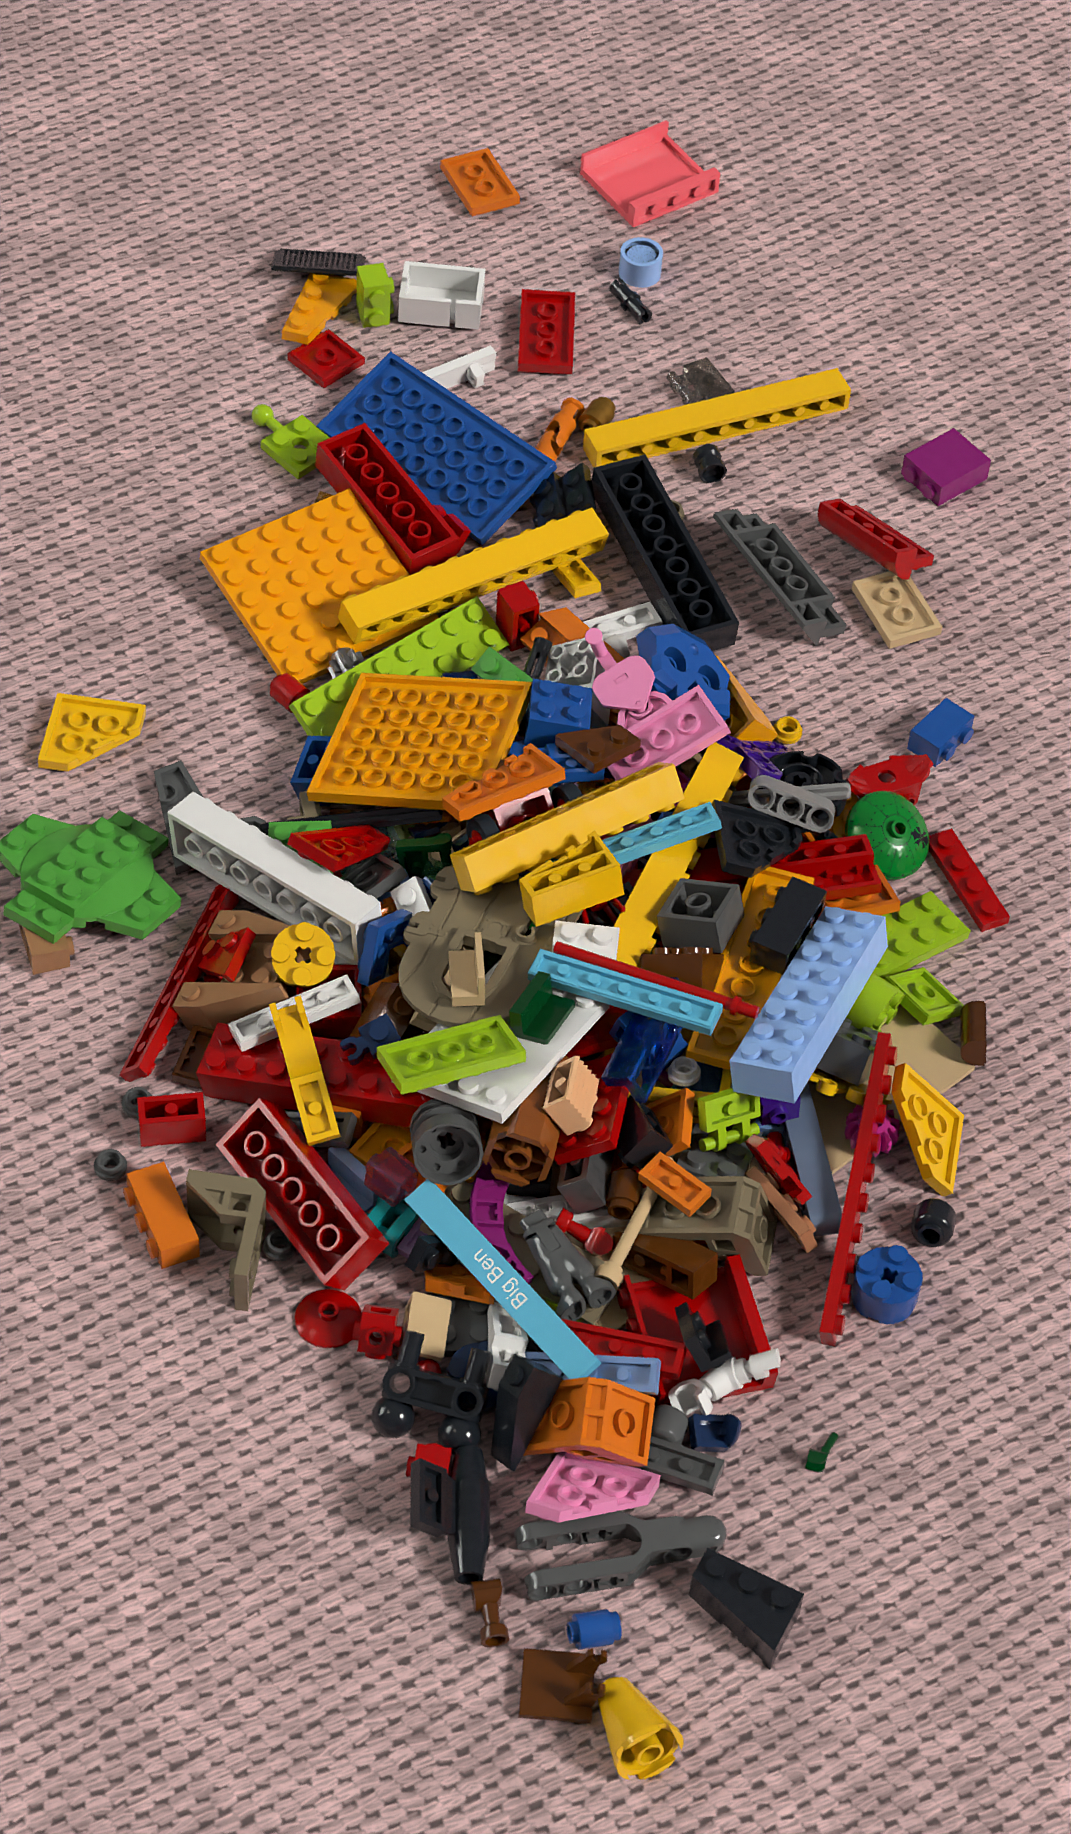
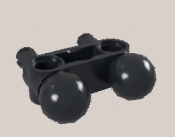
(433, 1391)

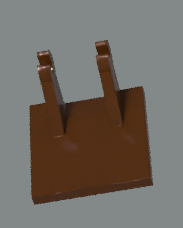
(560, 1685)

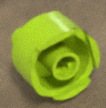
(875, 1004)

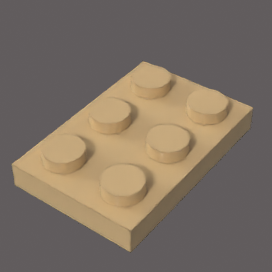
(896, 609)

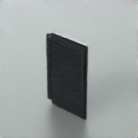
(317, 262)

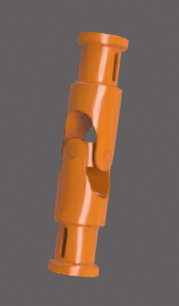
(560, 428)

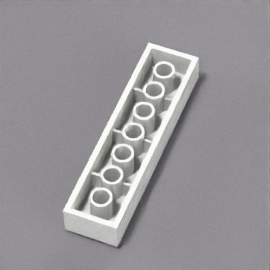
(270, 874)

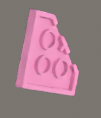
(588, 1488)

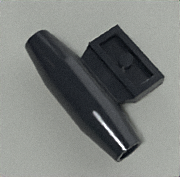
(456, 1508)

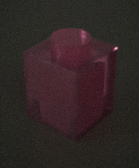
(390, 1176)

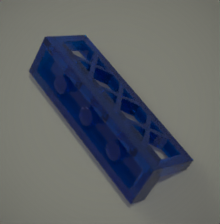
(634, 1055)

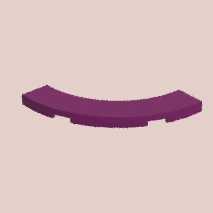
(487, 1215)

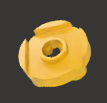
(302, 973)

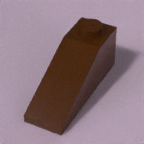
(672, 1263)

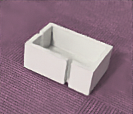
(441, 295)

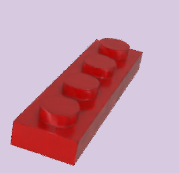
(967, 880)
(622, 1343)

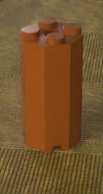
(525, 1141)

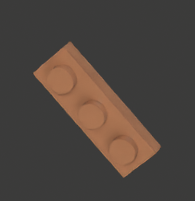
(784, 1208)

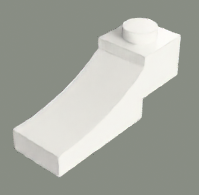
(504, 1341)

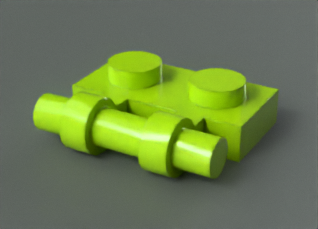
(724, 1110)

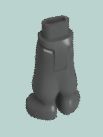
(564, 1266)

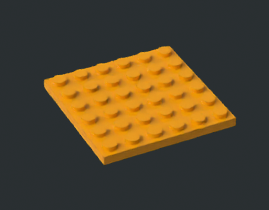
(294, 575)
(417, 739)

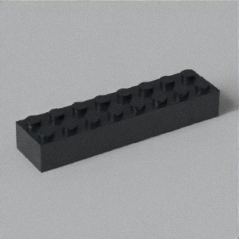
(663, 551)

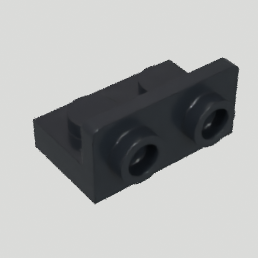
(705, 1342)

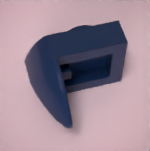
(713, 1432)

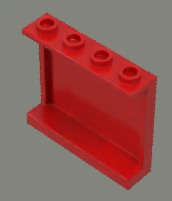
(729, 1299)

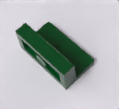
(538, 1012)

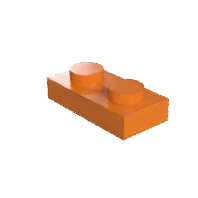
(675, 1184)

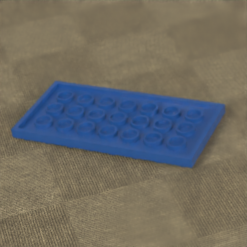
(443, 445)

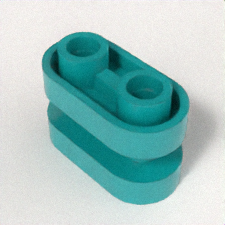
(384, 1215)

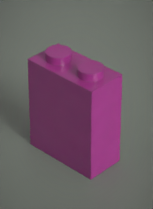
(945, 467)

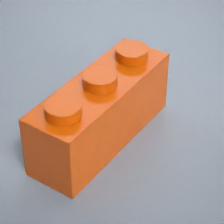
(161, 1215)

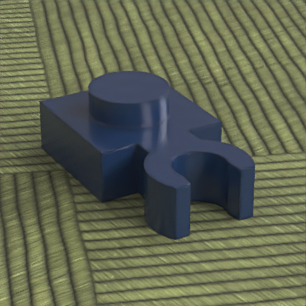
(373, 1034)

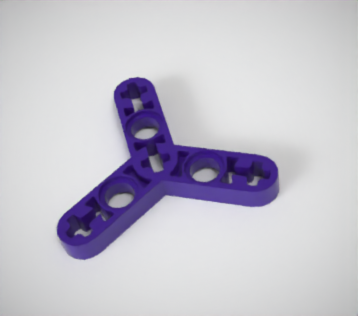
(756, 755)

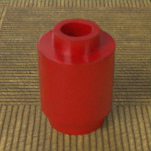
(286, 690)

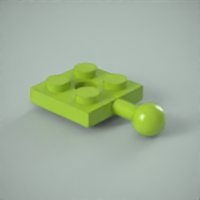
(282, 442)

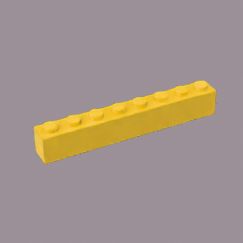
(550, 833)

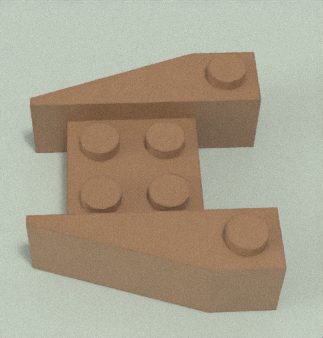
(255, 984)

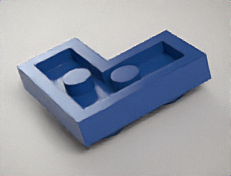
(379, 938)

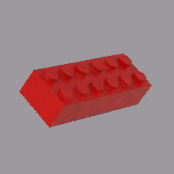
(388, 496)
(303, 1194)

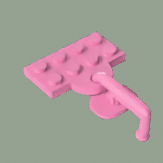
(667, 727)

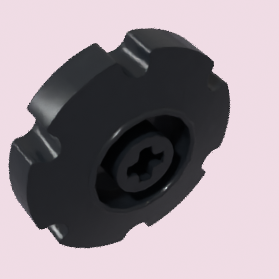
(806, 771)

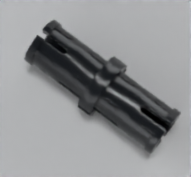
(630, 301)

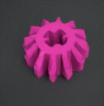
(887, 1131)

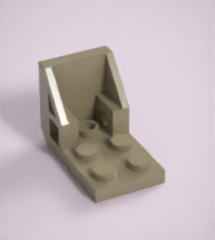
(221, 1206)
(731, 1221)

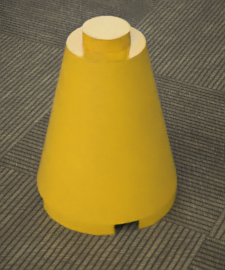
(637, 1731)

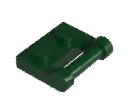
(414, 852)

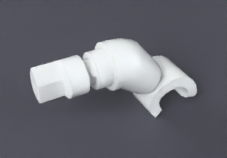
(718, 1382)

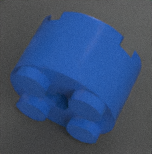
(886, 1284)

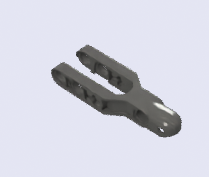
(661, 1541)

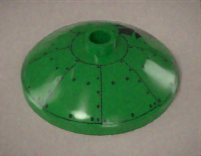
(893, 852)

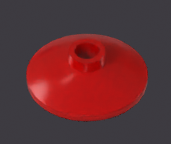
(324, 1329)

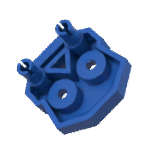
(683, 663)

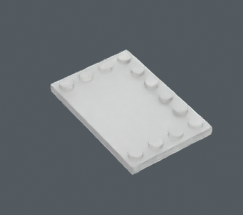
(502, 1090)

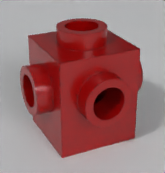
(379, 1320)

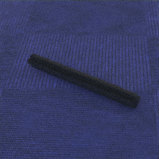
(374, 818)

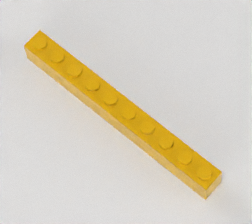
(718, 418)
(472, 575)
(665, 867)

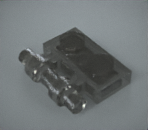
(703, 377)

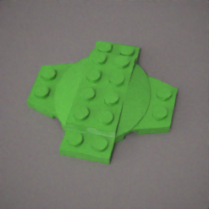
(87, 876)

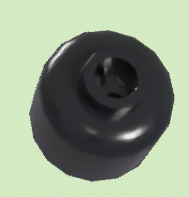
(933, 1222)

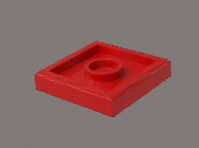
(326, 358)

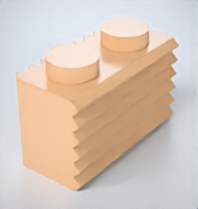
(571, 1095)

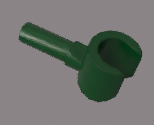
(817, 1459)

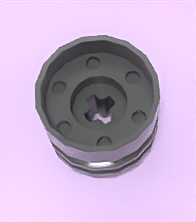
(445, 1142)

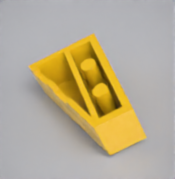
(572, 883)

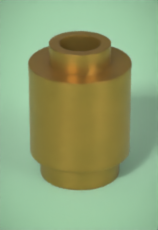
(598, 413)

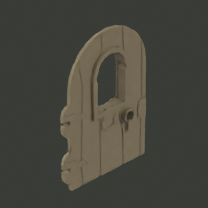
(450, 926)

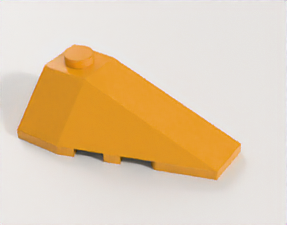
(746, 718)

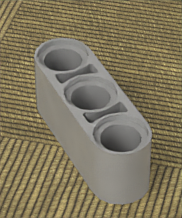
(799, 816)

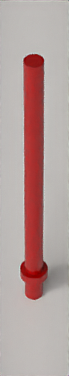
(733, 1005)

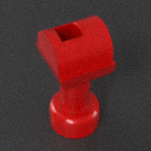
(593, 1240)

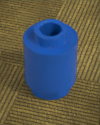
(594, 1629)

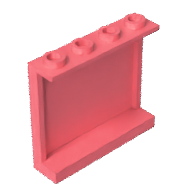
(647, 175)

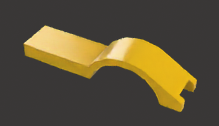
(305, 1072)

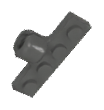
(676, 1461)

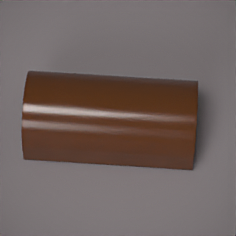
(973, 1032)

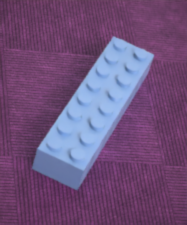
(808, 1005)

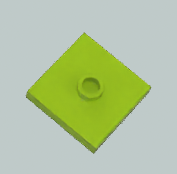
(925, 996)

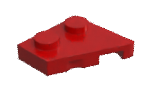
(226, 955)
(767, 1156)

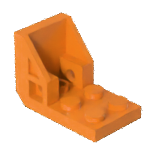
(596, 1423)

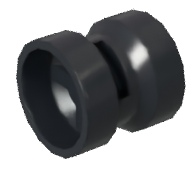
(709, 463)

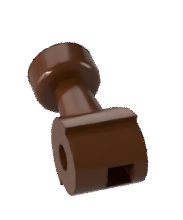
(487, 1599)

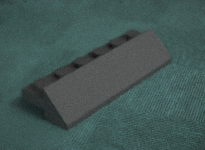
(784, 573)

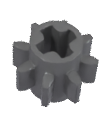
(344, 660)

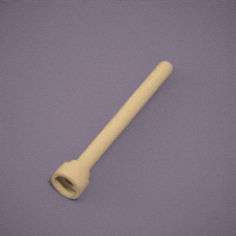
(611, 1269)

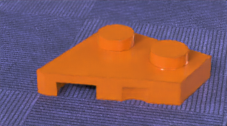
(457, 1283)

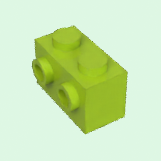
(373, 295)

